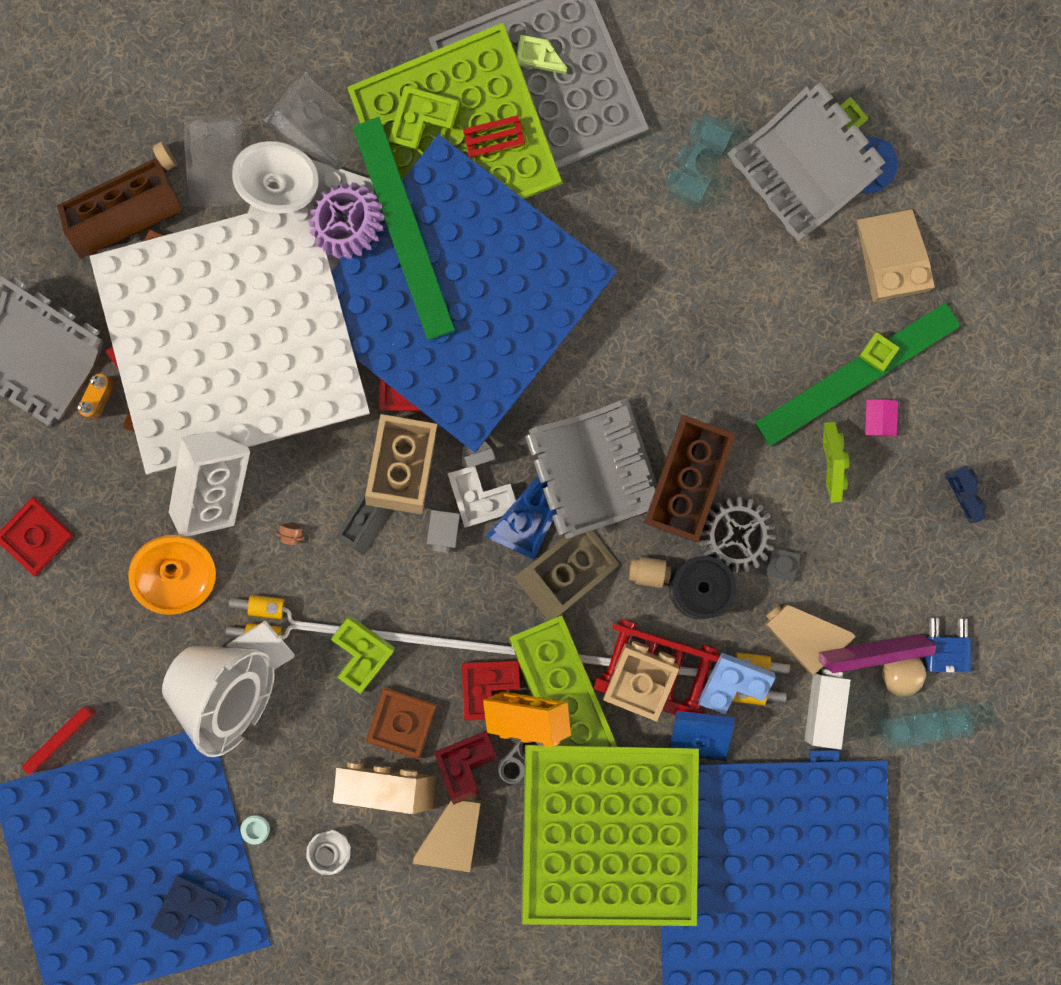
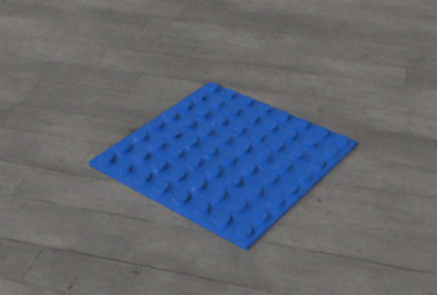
(507, 282)
(102, 849)
(788, 877)

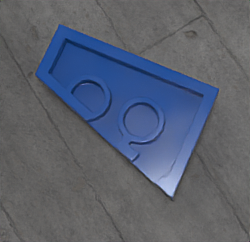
(525, 522)

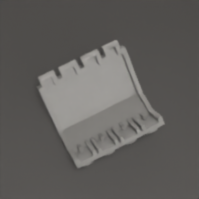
(807, 161)
(42, 353)
(593, 468)

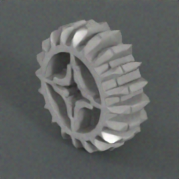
(750, 556)

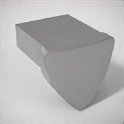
(472, 459)

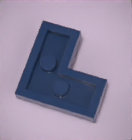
(964, 485)
(188, 899)

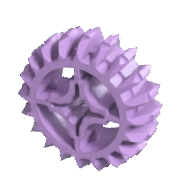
(331, 224)

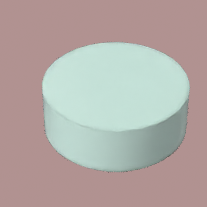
(255, 829)

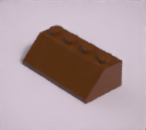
(119, 208)
(689, 478)

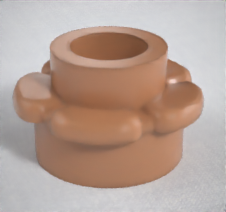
(290, 533)

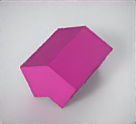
(881, 418)

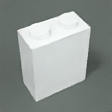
(827, 709)

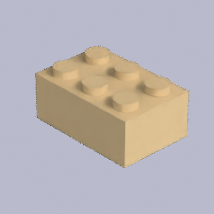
(401, 464)

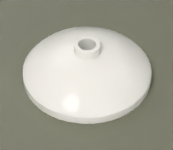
(275, 177)

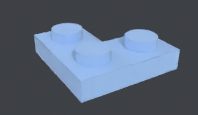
(734, 676)

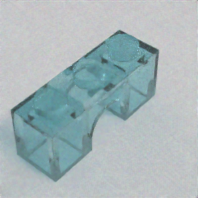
(709, 137)
(926, 727)

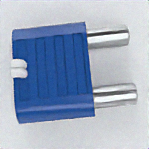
(951, 653)

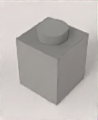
(443, 530)

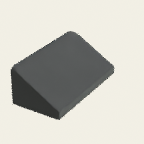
(363, 524)

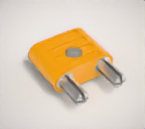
(96, 396)

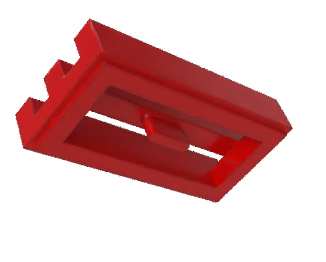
(470, 142)

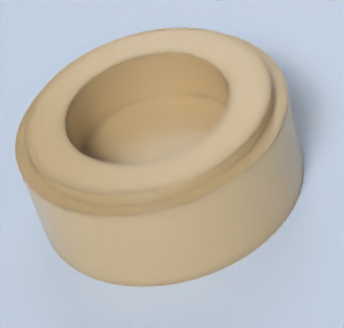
(164, 156)

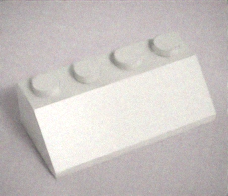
(207, 483)

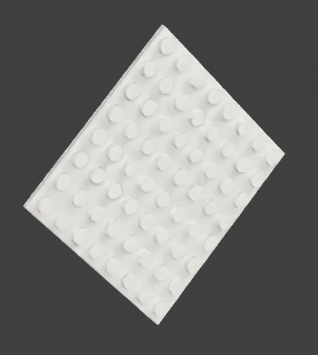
(228, 334)

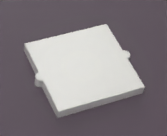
(266, 640)

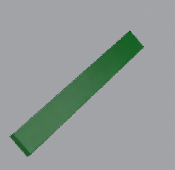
(403, 229)
(854, 376)

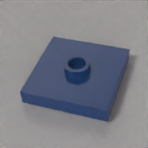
(703, 732)

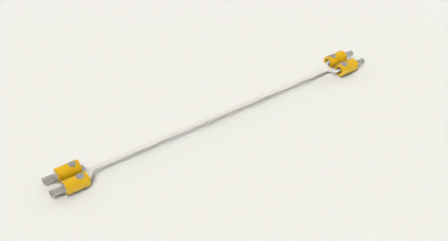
(275, 607)

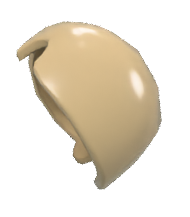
(904, 677)

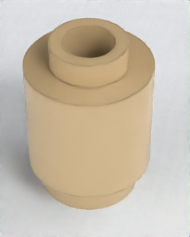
(649, 572)

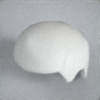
(322, 859)

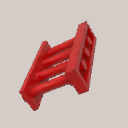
(707, 654)

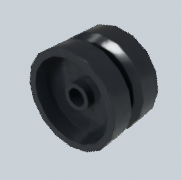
(685, 591)

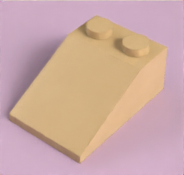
(895, 256)

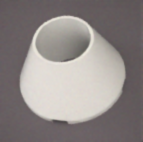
(218, 694)

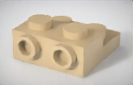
(641, 680)

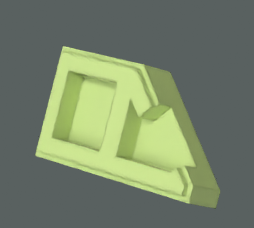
(539, 54)

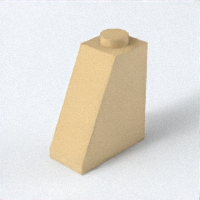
(805, 635)
(452, 837)

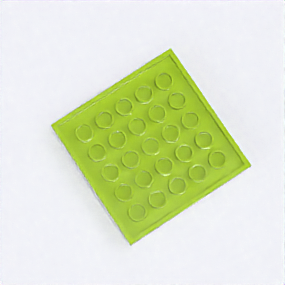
(490, 87)
(610, 836)

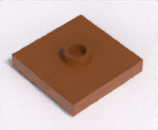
(401, 723)

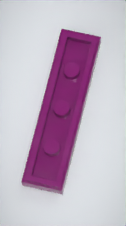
(877, 653)

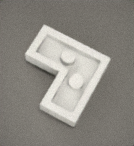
(475, 504)

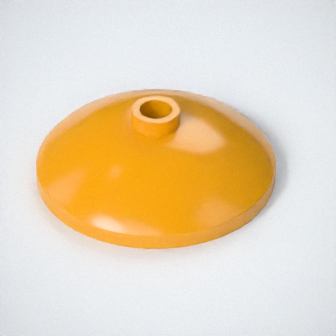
(175, 589)

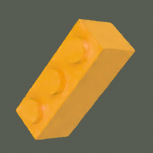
(527, 718)

